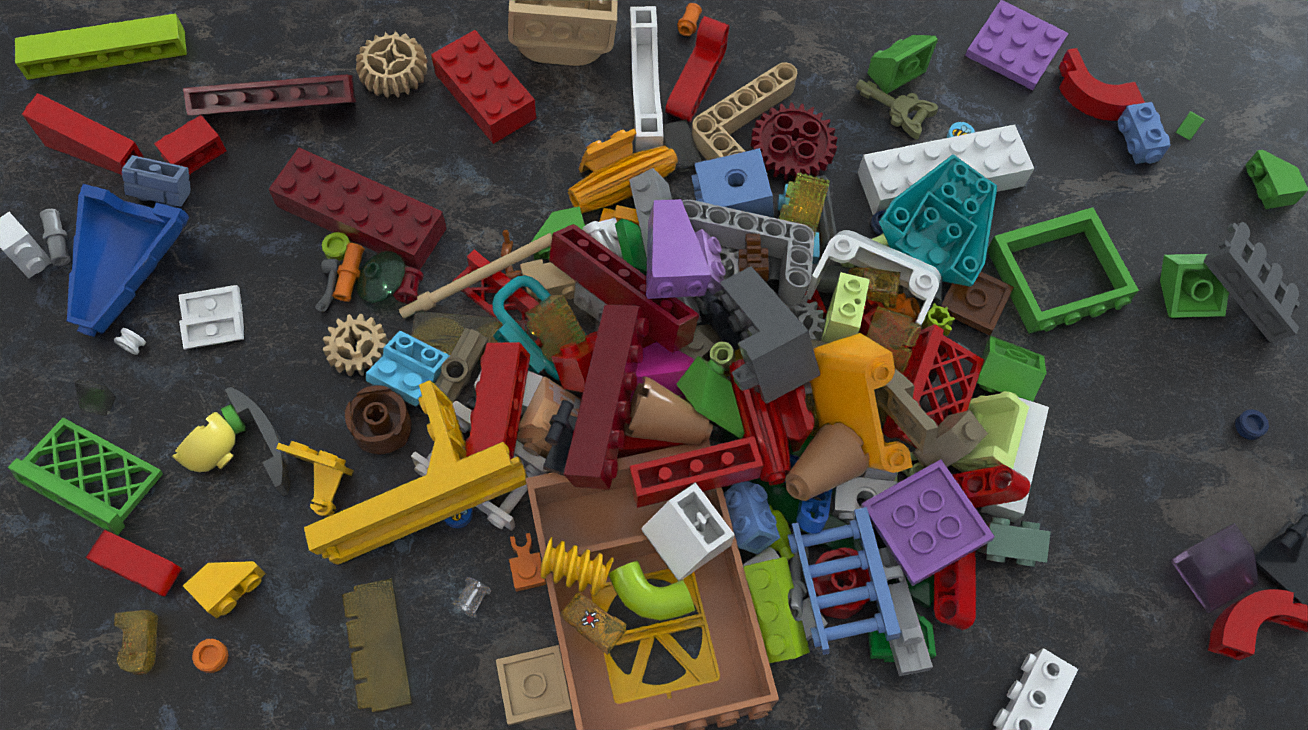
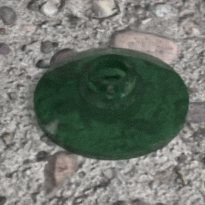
(380, 276)

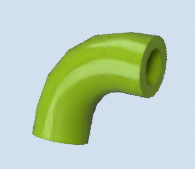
(649, 600)

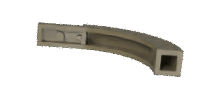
(899, 404)

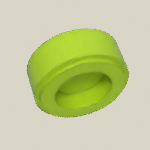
(335, 245)

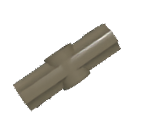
(464, 355)

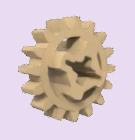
(342, 341)

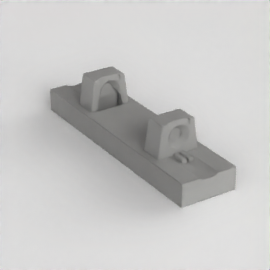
(910, 649)

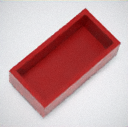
(484, 86)

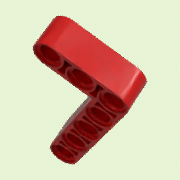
(962, 593)

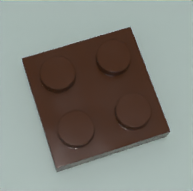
(978, 304)

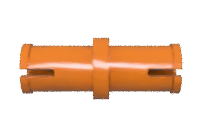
(348, 272)

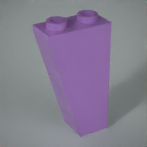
(674, 254)

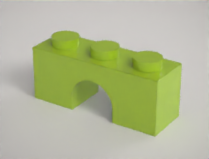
(769, 589)

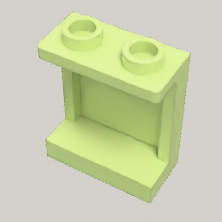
(1004, 421)

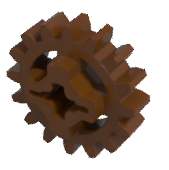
(754, 256)

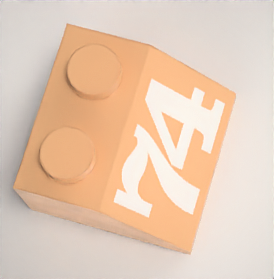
(546, 403)

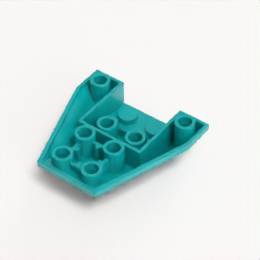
(944, 220)

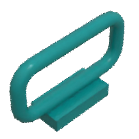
(513, 332)

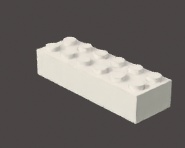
(992, 152)

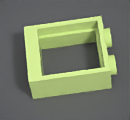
(845, 308)

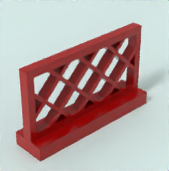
(918, 369)

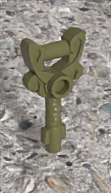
(901, 107)

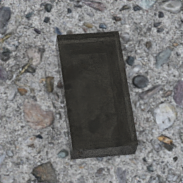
(679, 138)

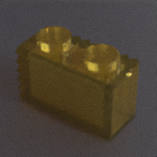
(806, 200)
(554, 325)

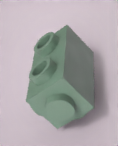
(1023, 542)

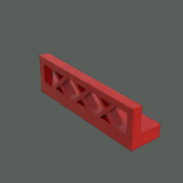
(518, 300)

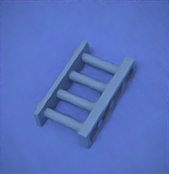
(875, 590)

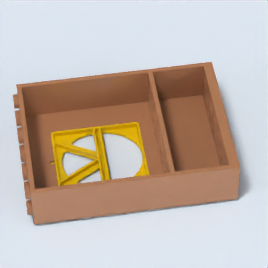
(732, 667)

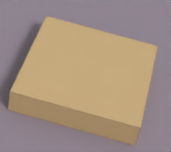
(533, 685)

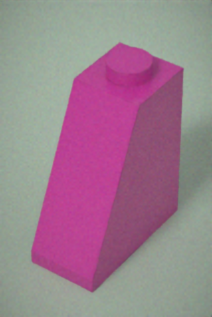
(663, 367)

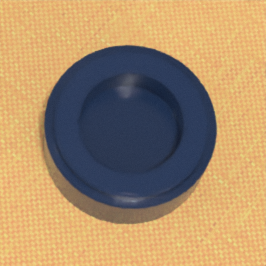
(1252, 424)

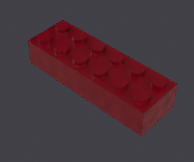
(358, 208)

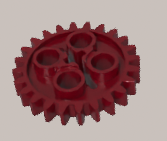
(794, 141)

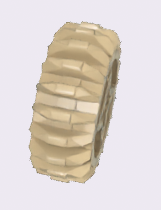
(391, 64)

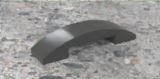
(278, 465)

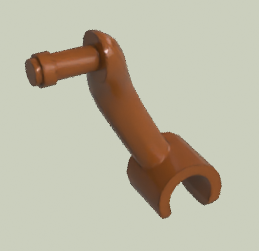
(506, 249)

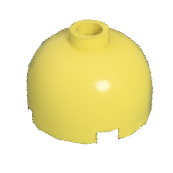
(207, 445)

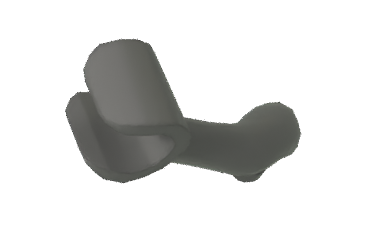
(330, 267)

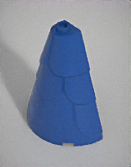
(115, 254)

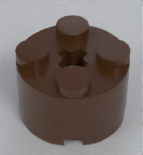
(363, 422)

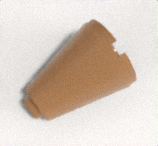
(665, 416)
(827, 462)

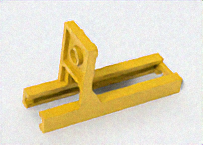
(447, 489)

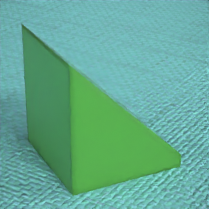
(1190, 125)

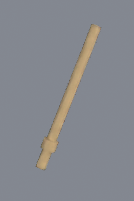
(428, 300)

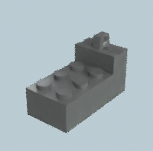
(773, 341)

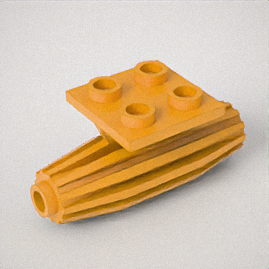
(612, 168)

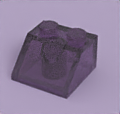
(1218, 567)

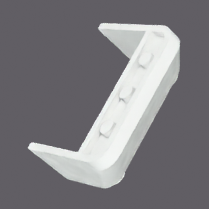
(864, 252)

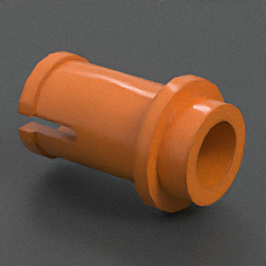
(687, 24)

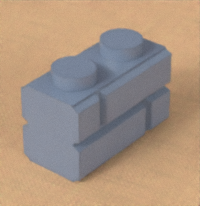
(156, 181)

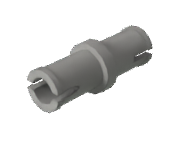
(55, 237)

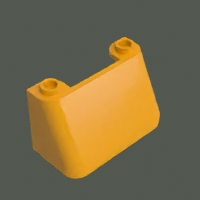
(846, 395)

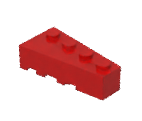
(574, 361)

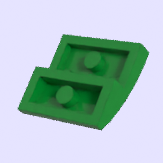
(632, 244)

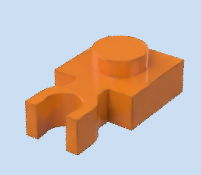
(525, 567)

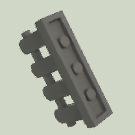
(1250, 292)

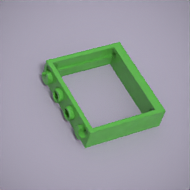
(1082, 221)

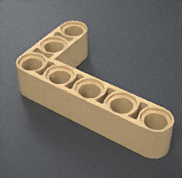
(741, 109)

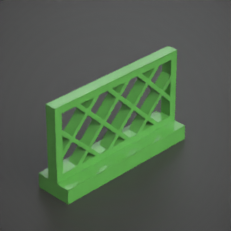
(77, 499)

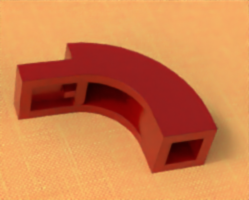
(1092, 95)
(1238, 624)

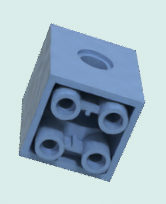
(735, 183)

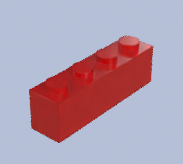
(498, 397)
(707, 467)

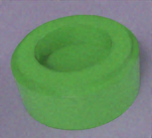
(233, 418)

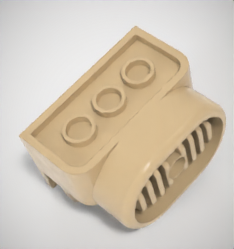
(562, 29)

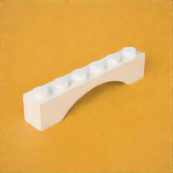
(645, 78)

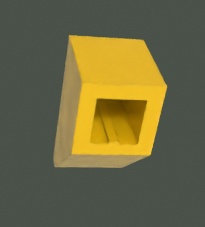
(222, 584)

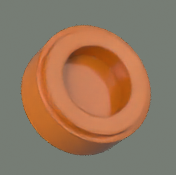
(210, 655)

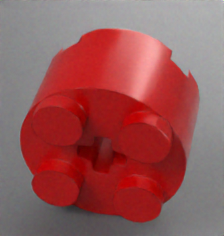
(828, 584)

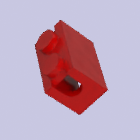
(191, 145)

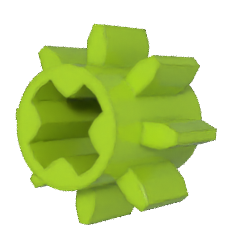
(940, 317)

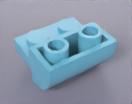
(406, 365)

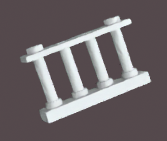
(533, 466)

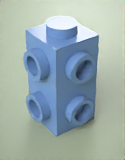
(1144, 133)
(751, 517)

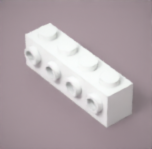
(1038, 693)

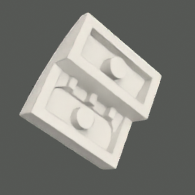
(211, 317)

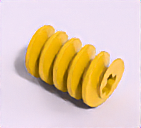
(575, 567)

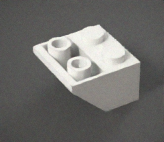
(688, 532)

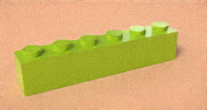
(100, 46)

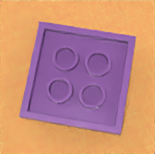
(1016, 44)
(927, 522)

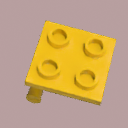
(327, 474)

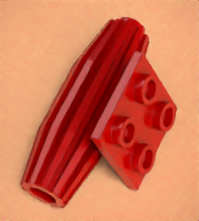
(773, 426)

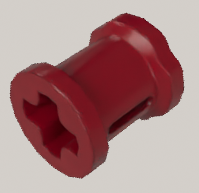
(408, 288)

